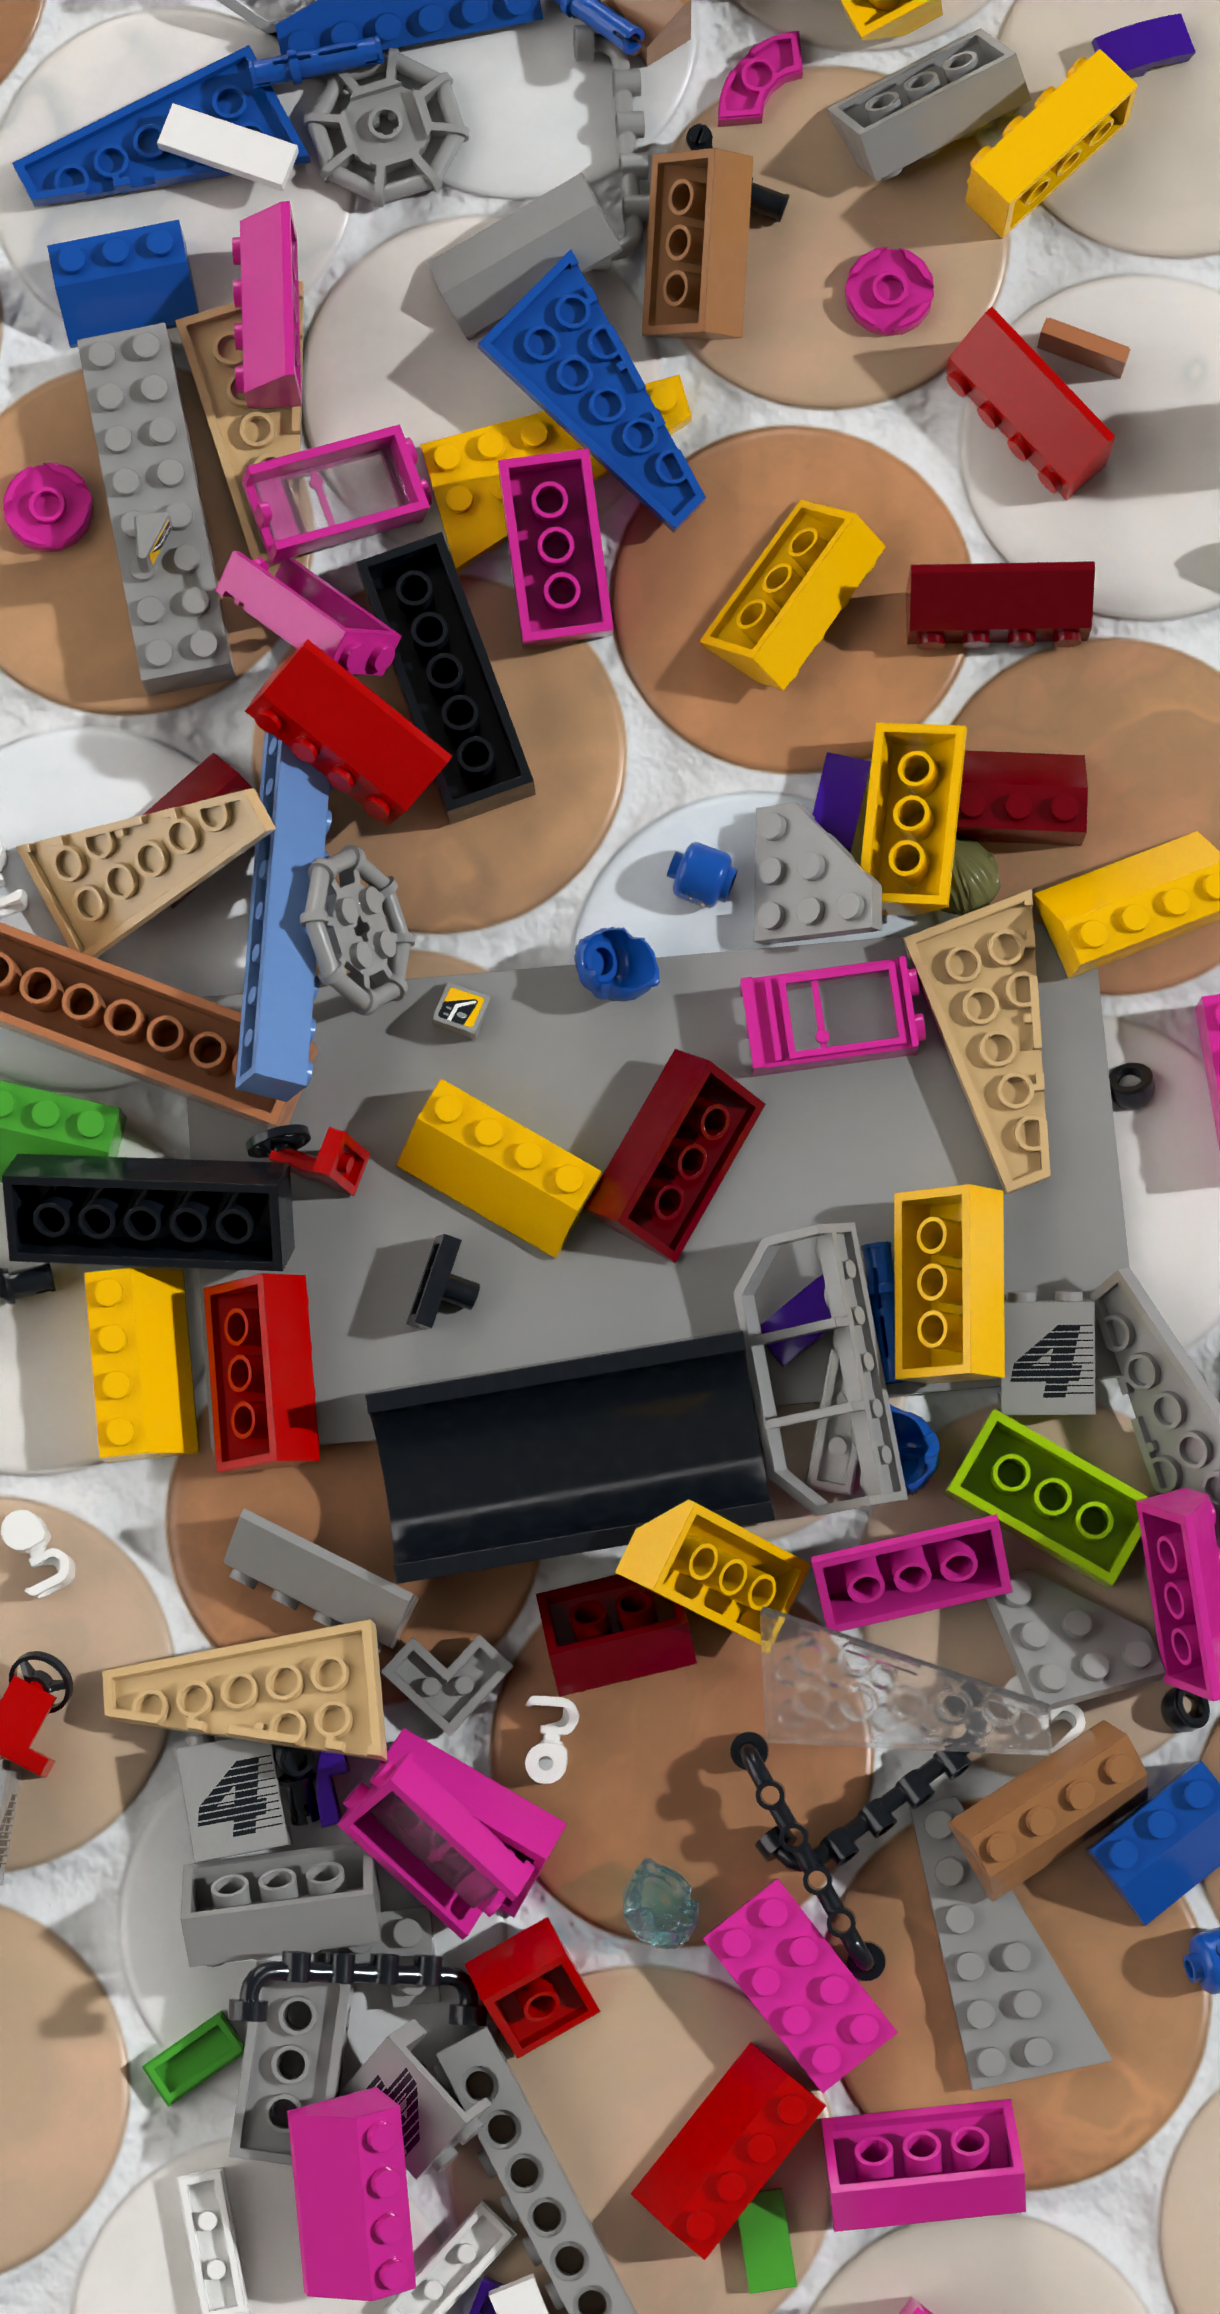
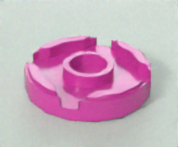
(889, 291)
(48, 507)

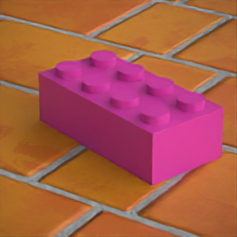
(555, 547)
(799, 1985)

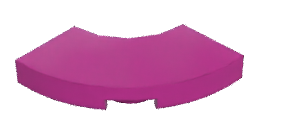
(757, 77)

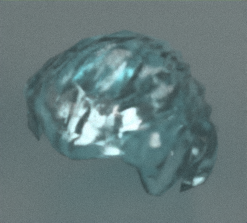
(659, 1906)

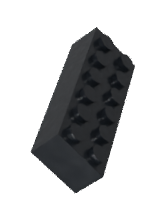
(447, 676)
(149, 1212)

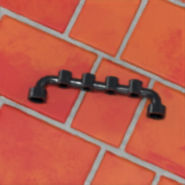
(873, 1817)
(865, 1958)
(342, 1969)

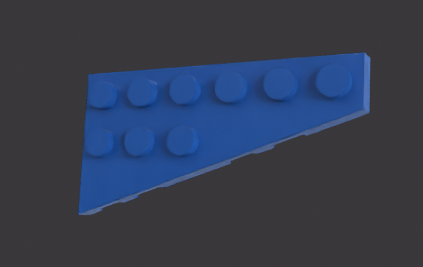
(397, 21)
(122, 148)
(582, 376)

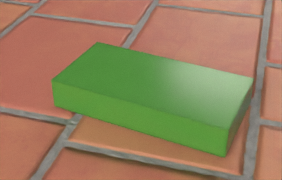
(194, 2058)
(767, 2243)

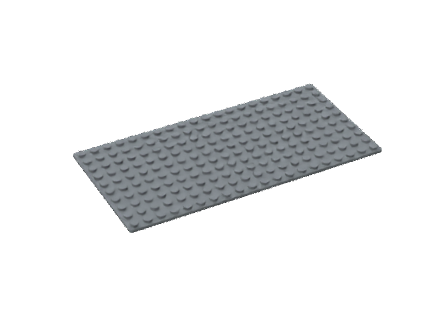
(577, 1074)

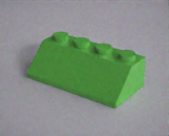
(55, 1125)

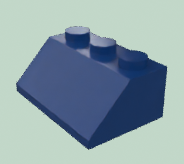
(123, 280)
(1164, 1843)

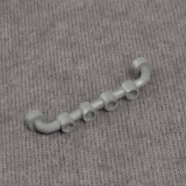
(629, 126)

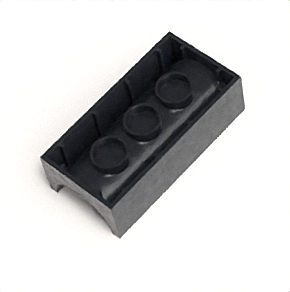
(566, 1453)

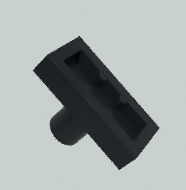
(440, 1284)

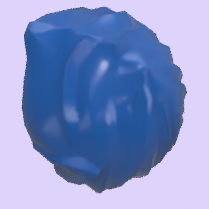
(616, 965)
(917, 1449)

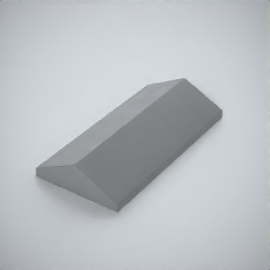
(506, 260)

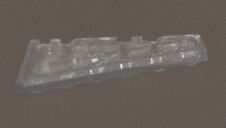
(860, 1694)

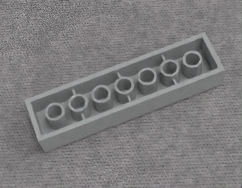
(152, 469)

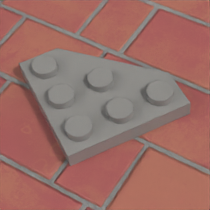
(808, 881)
(1069, 1645)

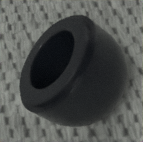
(1134, 1096)
(1176, 1715)

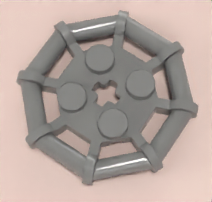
(390, 151)
(357, 930)

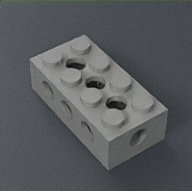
(264, 2082)

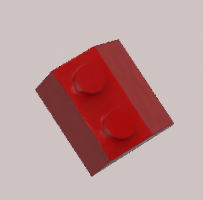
(531, 1987)

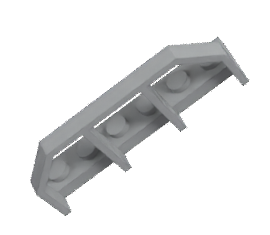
(859, 1360)

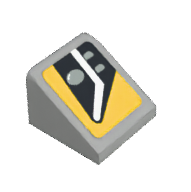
(150, 537)
(461, 1010)

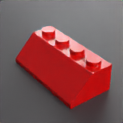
(1029, 405)
(347, 733)
(261, 1373)
(727, 2150)

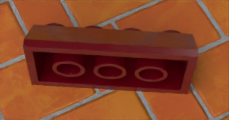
(1000, 604)
(675, 1155)

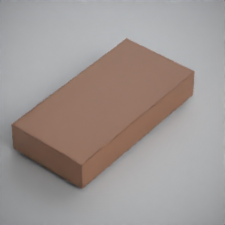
(1083, 347)

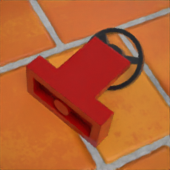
(337, 1164)
(26, 1708)

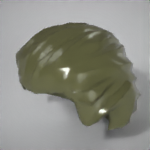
(973, 878)

